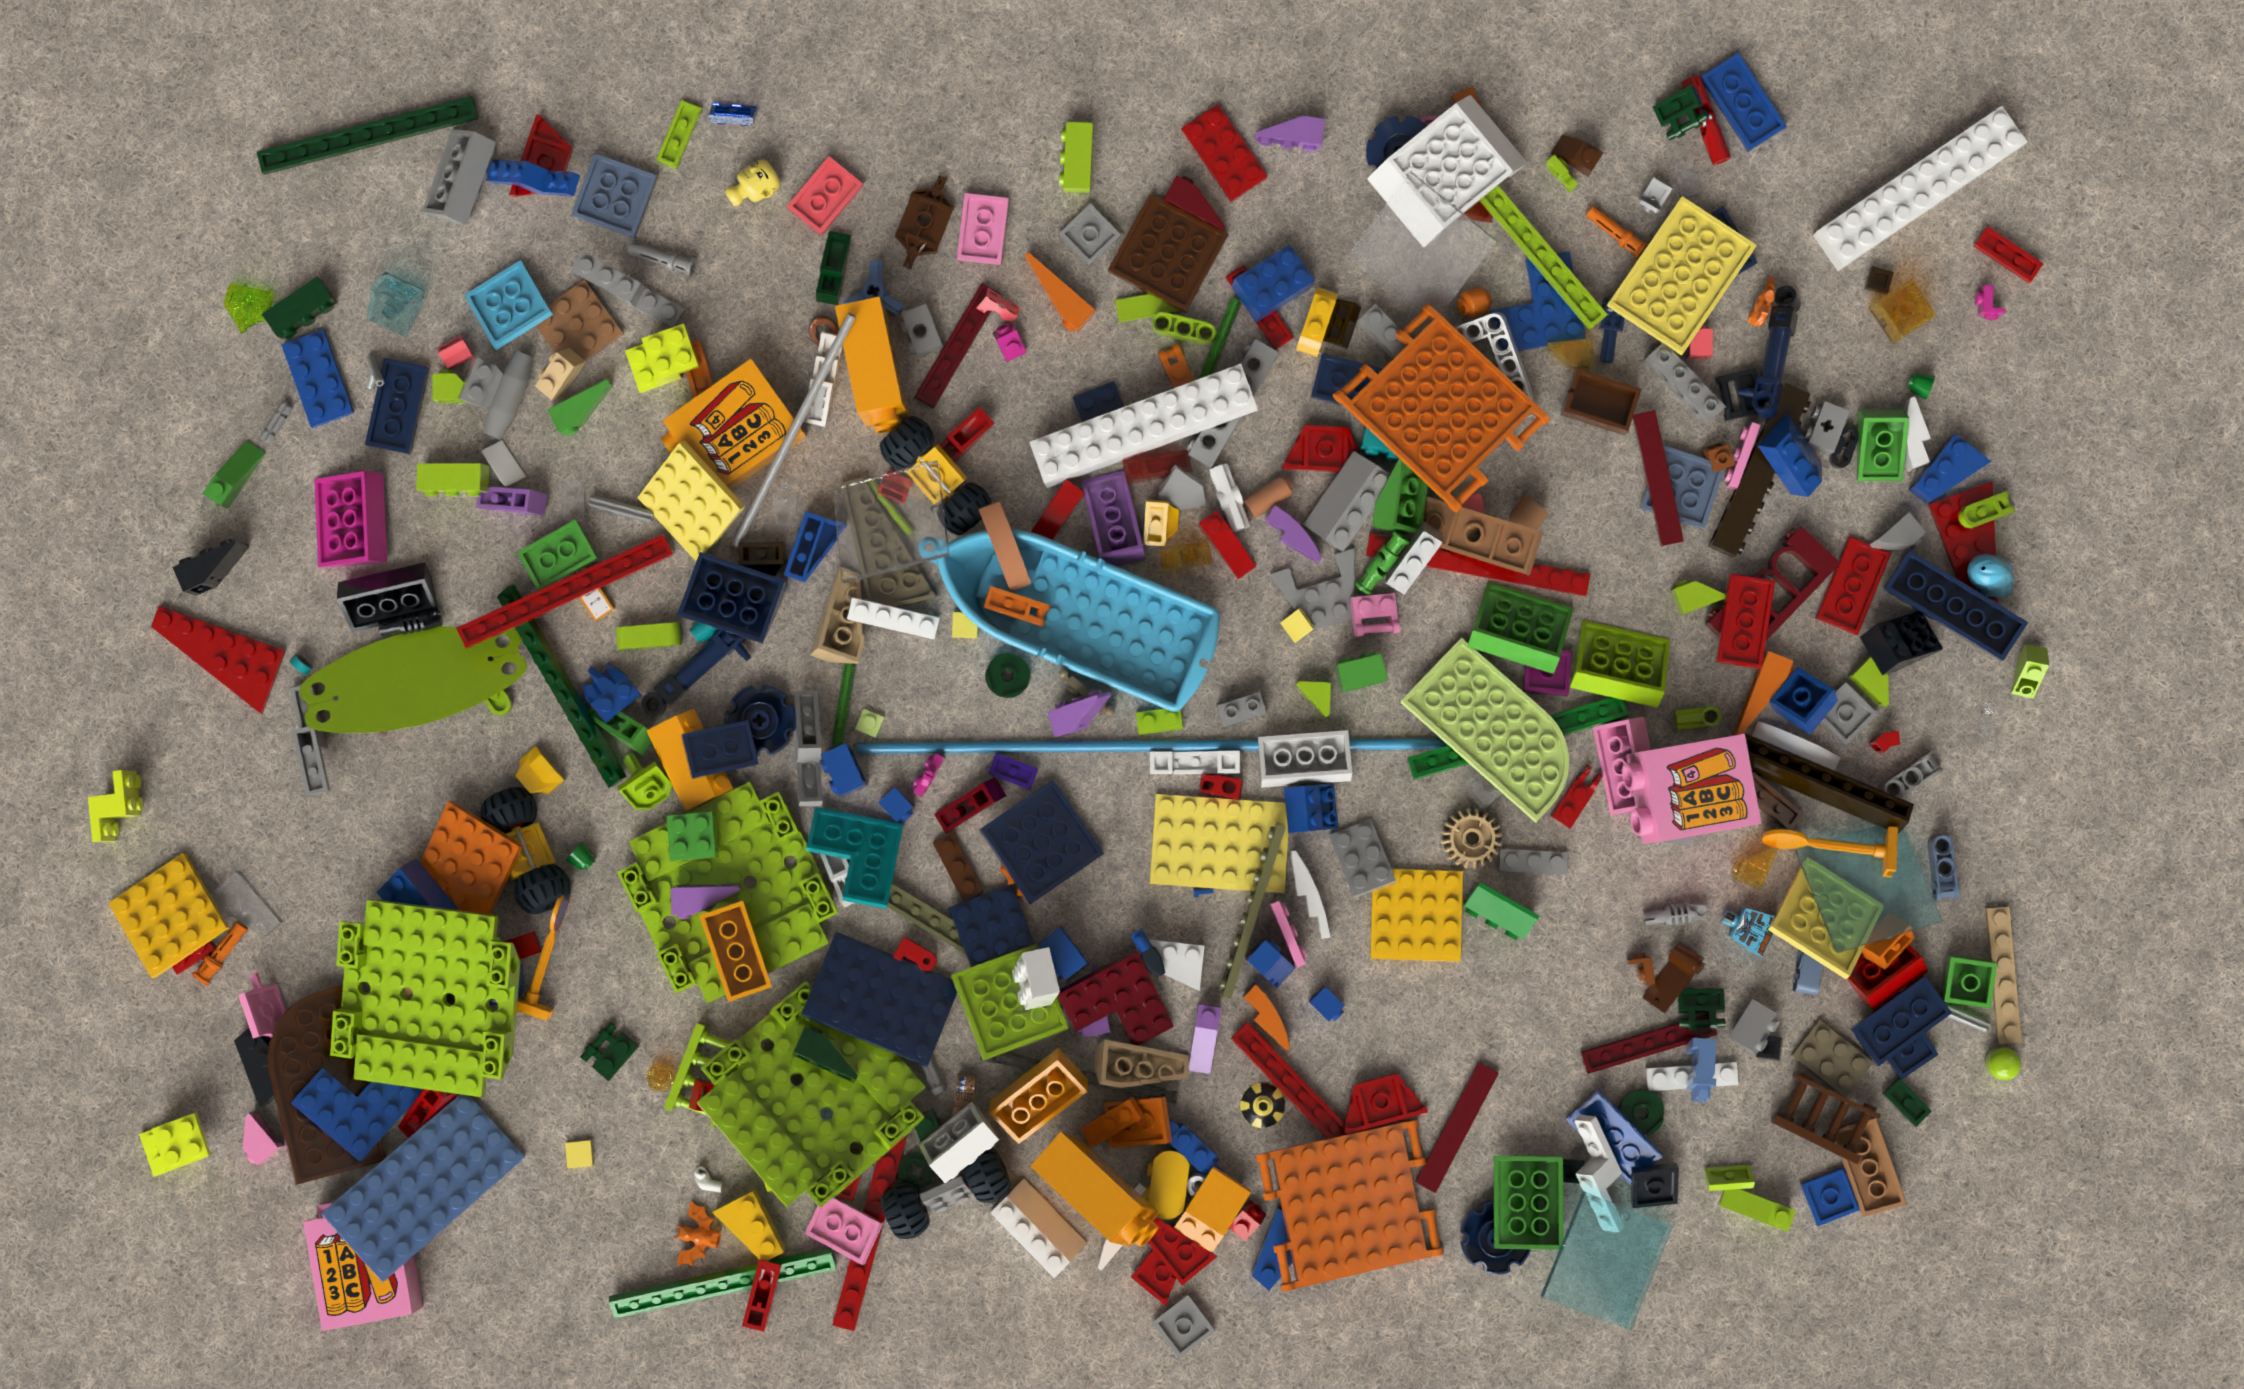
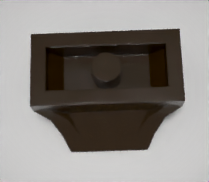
(762, 556)

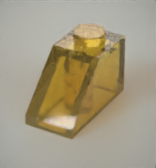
(1573, 353)
(1185, 556)
(1754, 868)

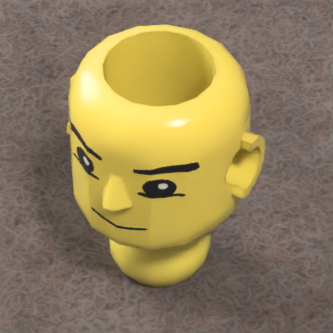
(755, 182)

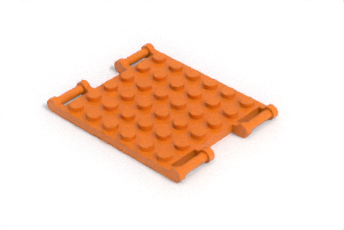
(1441, 407)
(1349, 1204)

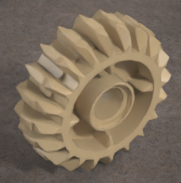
(1483, 831)

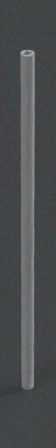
(802, 413)

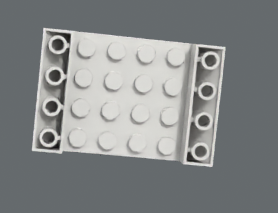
(1455, 155)

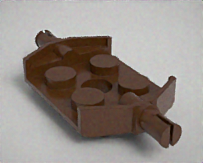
(920, 239)

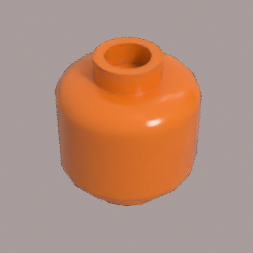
(1474, 302)

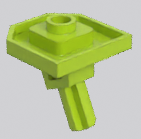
(646, 785)

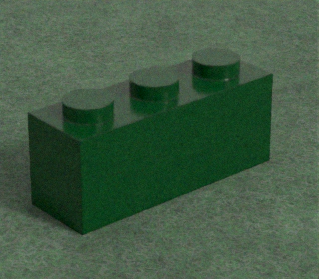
(299, 308)

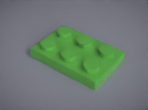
(557, 555)

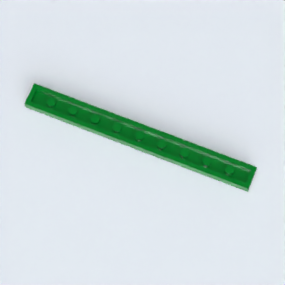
(1569, 722)
(717, 1283)

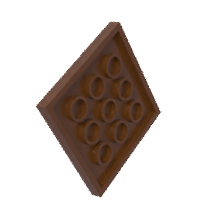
(1168, 253)

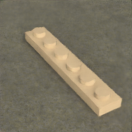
(2005, 986)

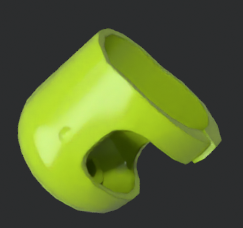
(2003, 1063)

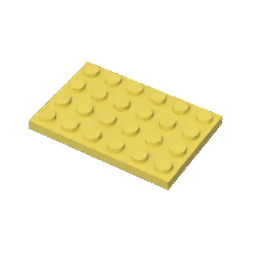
(1681, 275)
(1215, 842)

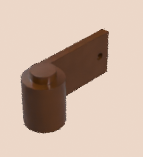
(1675, 976)

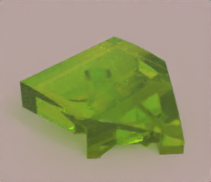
(247, 305)

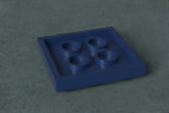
(991, 925)

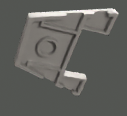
(1324, 602)

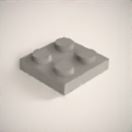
(1089, 235)
(1848, 714)
(1183, 1326)

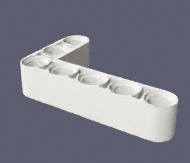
(1501, 355)

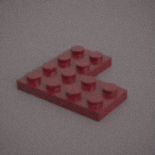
(1121, 988)

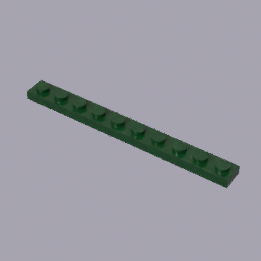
(367, 135)
(566, 695)

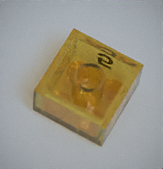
(1902, 311)

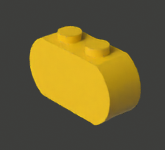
(1317, 321)
(1167, 1183)

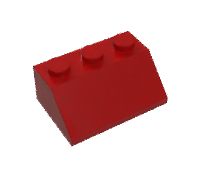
(1878, 984)

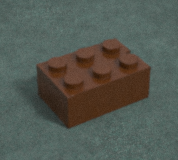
(1600, 402)

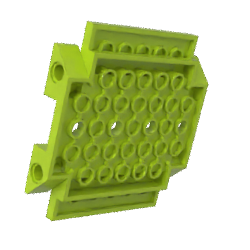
(754, 842)
(425, 1038)
(780, 1123)

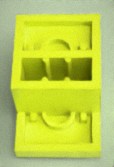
(662, 358)
(122, 804)
(175, 1144)

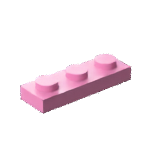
(1741, 455)

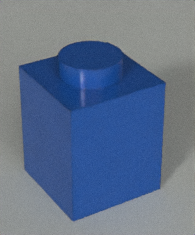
(897, 805)
(1327, 1004)

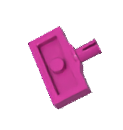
(923, 782)

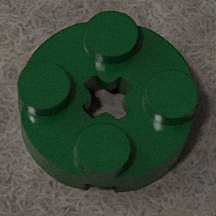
(996, 669)
(1654, 1112)

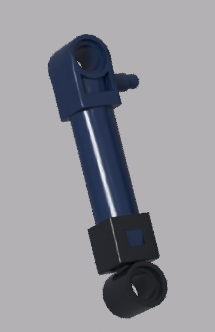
(1781, 326)
(676, 684)

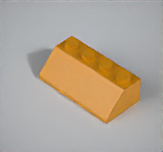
(669, 747)

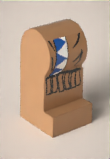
(965, 1091)

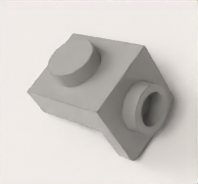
(1655, 195)

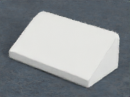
(503, 464)

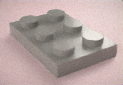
(1362, 858)

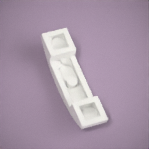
(1795, 745)
(1195, 762)

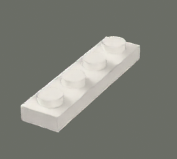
(893, 618)
(1677, 1076)

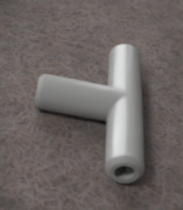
(375, 376)

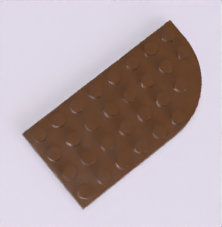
(295, 1054)

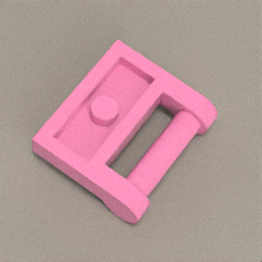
(1373, 607)

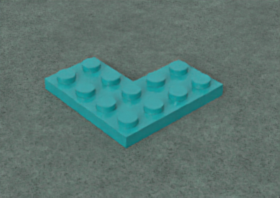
(868, 844)

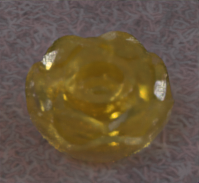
(653, 1077)

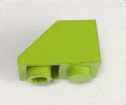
(2030, 670)

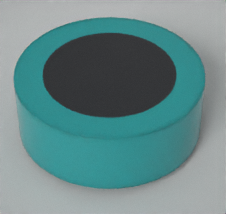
(301, 664)

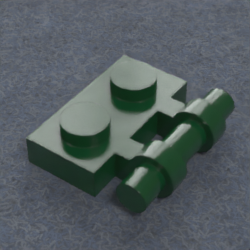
(1678, 105)
(1702, 1001)
(614, 1056)

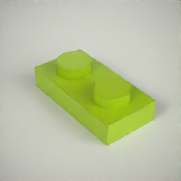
(1158, 721)
(1729, 1177)

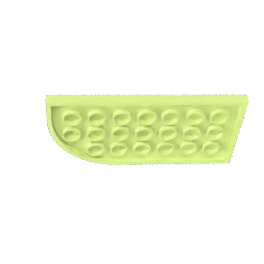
(1493, 728)

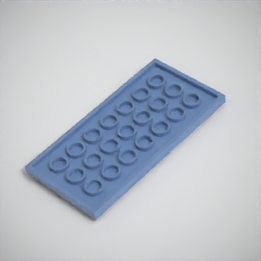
(422, 1186)

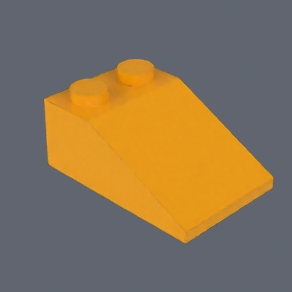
(1212, 1209)

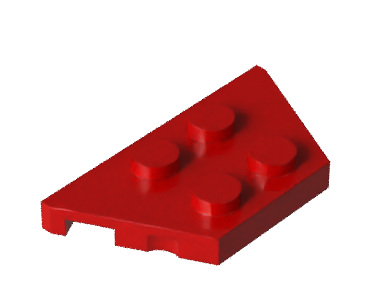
(545, 150)
(1320, 449)
(1380, 1103)

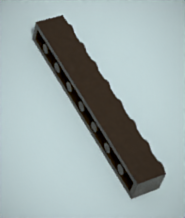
(1755, 481)
(1827, 785)

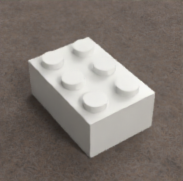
(1036, 979)
(958, 1142)

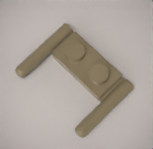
(1078, 689)

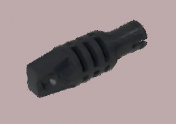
(411, 623)

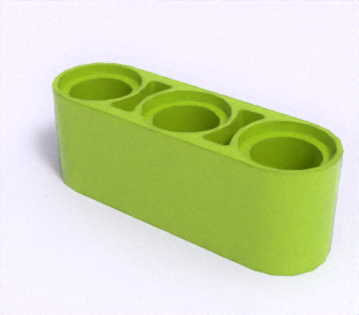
(1175, 321)
(648, 636)

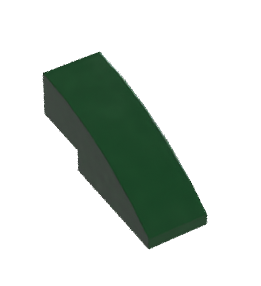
(833, 268)

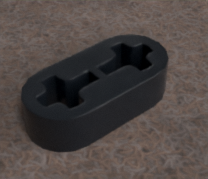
(1848, 449)

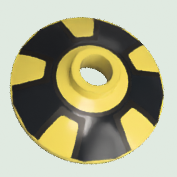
(1262, 1093)

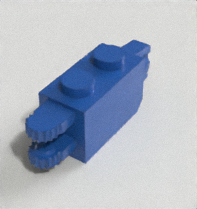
(1193, 1147)

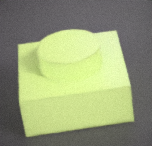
(869, 723)

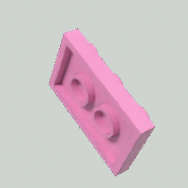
(982, 229)
(1288, 933)
(844, 1229)

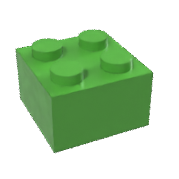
(1361, 672)
(692, 836)
(1968, 981)

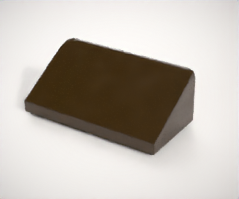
(1342, 323)

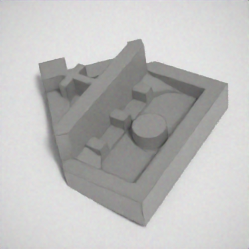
(1182, 490)

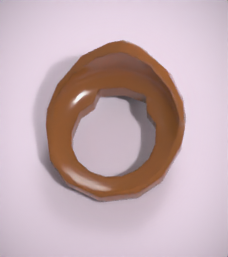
(820, 320)

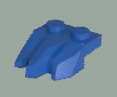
(609, 691)

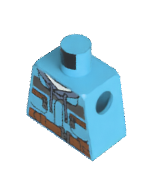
(1750, 929)

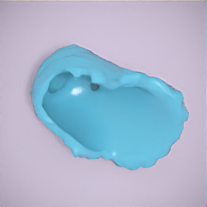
(1995, 579)

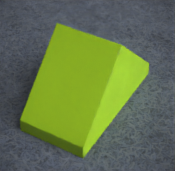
(1318, 694)

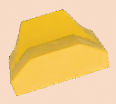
(1160, 522)
(538, 773)

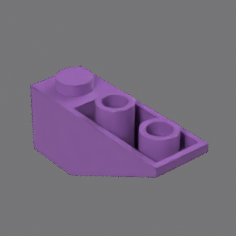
(1298, 132)
(1077, 715)

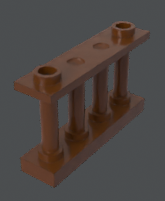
(1828, 1140)

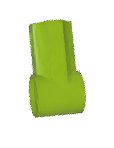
(1695, 717)

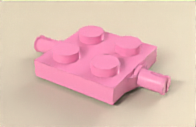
(262, 1007)

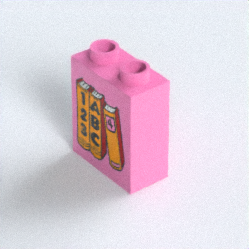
(1691, 789)
(347, 1287)

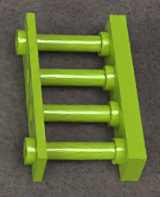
(691, 1057)

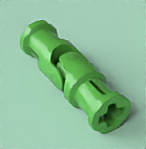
(1382, 562)

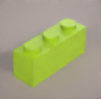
(1076, 157)
(452, 479)

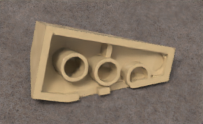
(836, 636)
(1133, 1065)

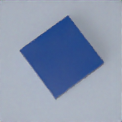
(1829, 1196)

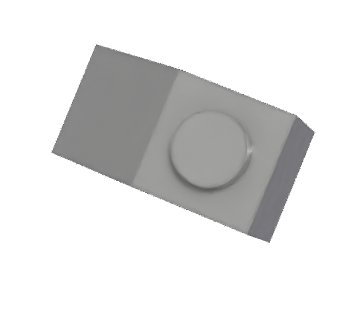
(1901, 535)

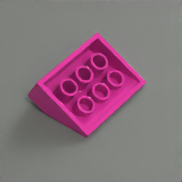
(350, 519)

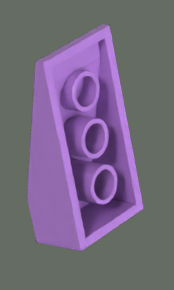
(1113, 519)

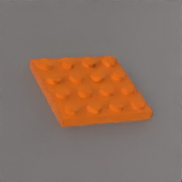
(470, 859)

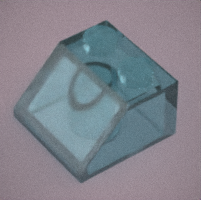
(395, 303)

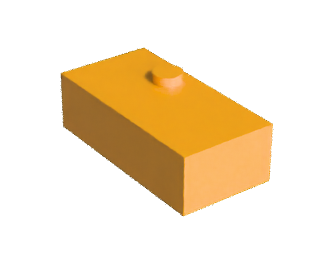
(735, 951)
(1038, 1096)

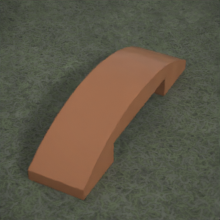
(1004, 546)

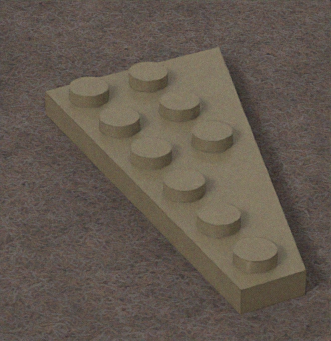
(899, 586)

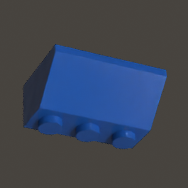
(1792, 458)

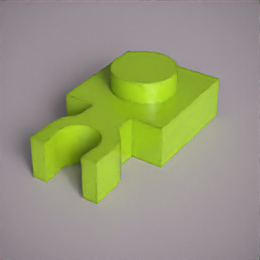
(1559, 169)

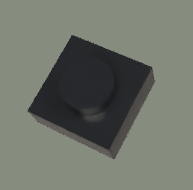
(1772, 1050)
(1570, 1168)

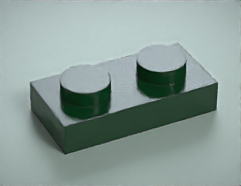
(1907, 1102)

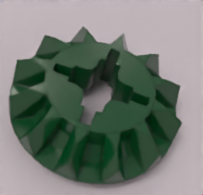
(905, 1168)

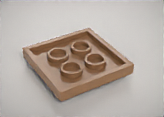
(579, 323)

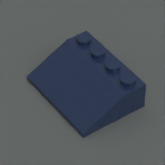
(732, 598)

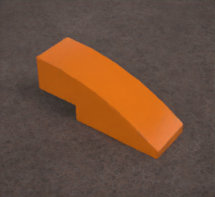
(1267, 1016)

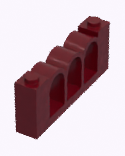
(1811, 555)

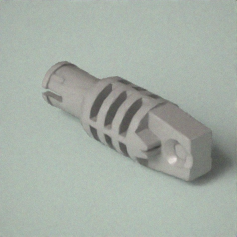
(1676, 914)

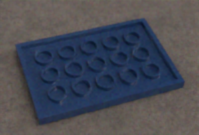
(880, 999)

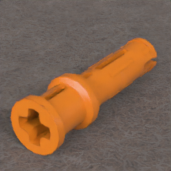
(1624, 237)
(214, 961)

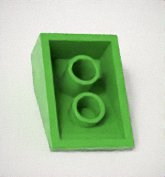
(1881, 444)
(1401, 501)

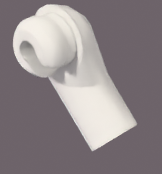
(705, 1182)

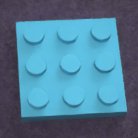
(508, 304)

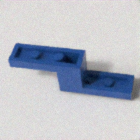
(532, 177)

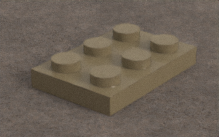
(1832, 1058)

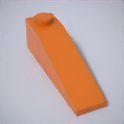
(1069, 305)
(1766, 683)

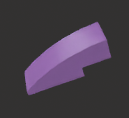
(1294, 534)

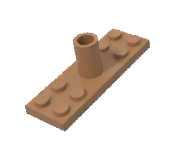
(1484, 536)

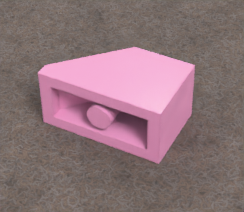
(259, 1140)

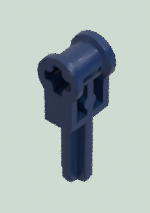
(1611, 325)

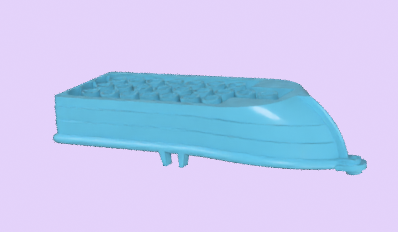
(1097, 620)

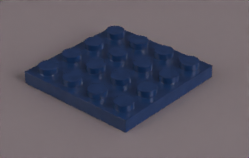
(1041, 842)

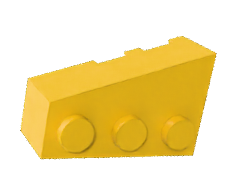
(752, 1225)

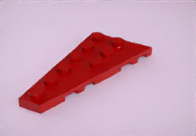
(1961, 542)
(233, 659)

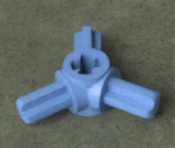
(875, 281)

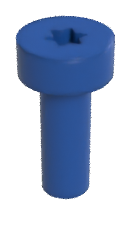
(1197, 892)

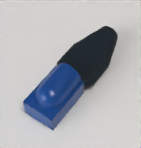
(1149, 953)

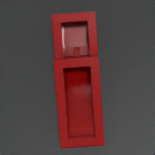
(966, 434)
(1058, 510)

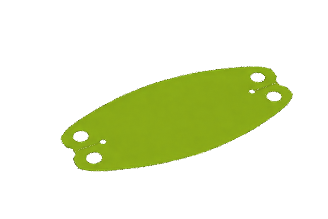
(409, 681)

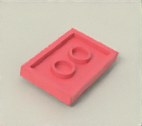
(825, 196)

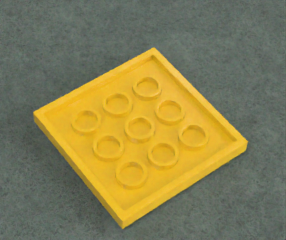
(168, 915)
(1418, 916)

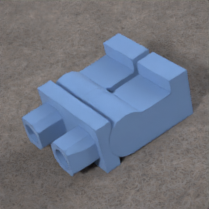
(1703, 1068)

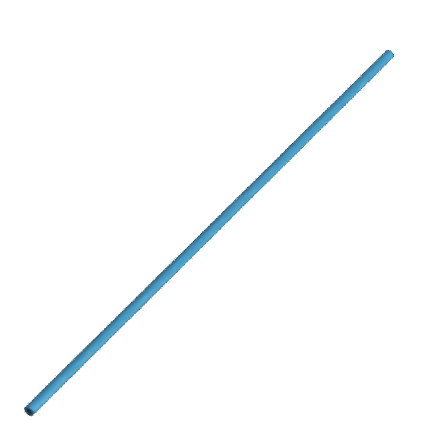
(1121, 746)

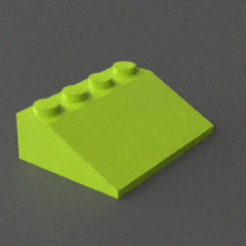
(1620, 664)

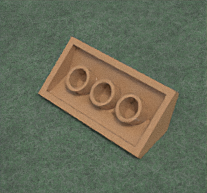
(1874, 1176)

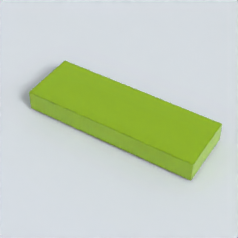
(679, 134)
(1141, 307)

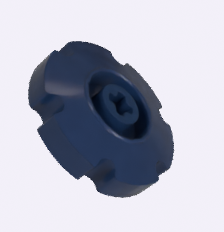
(1390, 137)
(771, 705)
(1479, 1247)

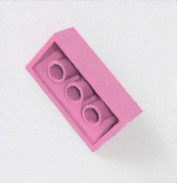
(1613, 744)

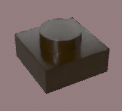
(1879, 280)

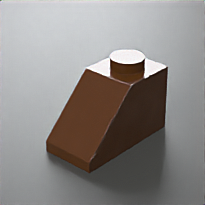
(1577, 154)

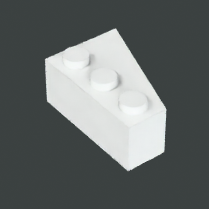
(1181, 961)

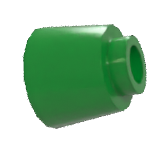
(1921, 384)
(581, 857)

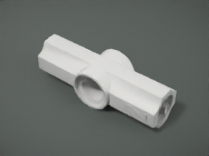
(1229, 498)

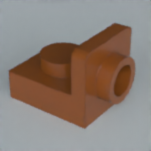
(1719, 456)
(1646, 971)

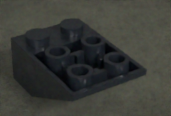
(209, 568)
(1900, 642)

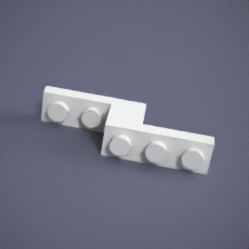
(1602, 1167)

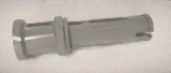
(671, 260)

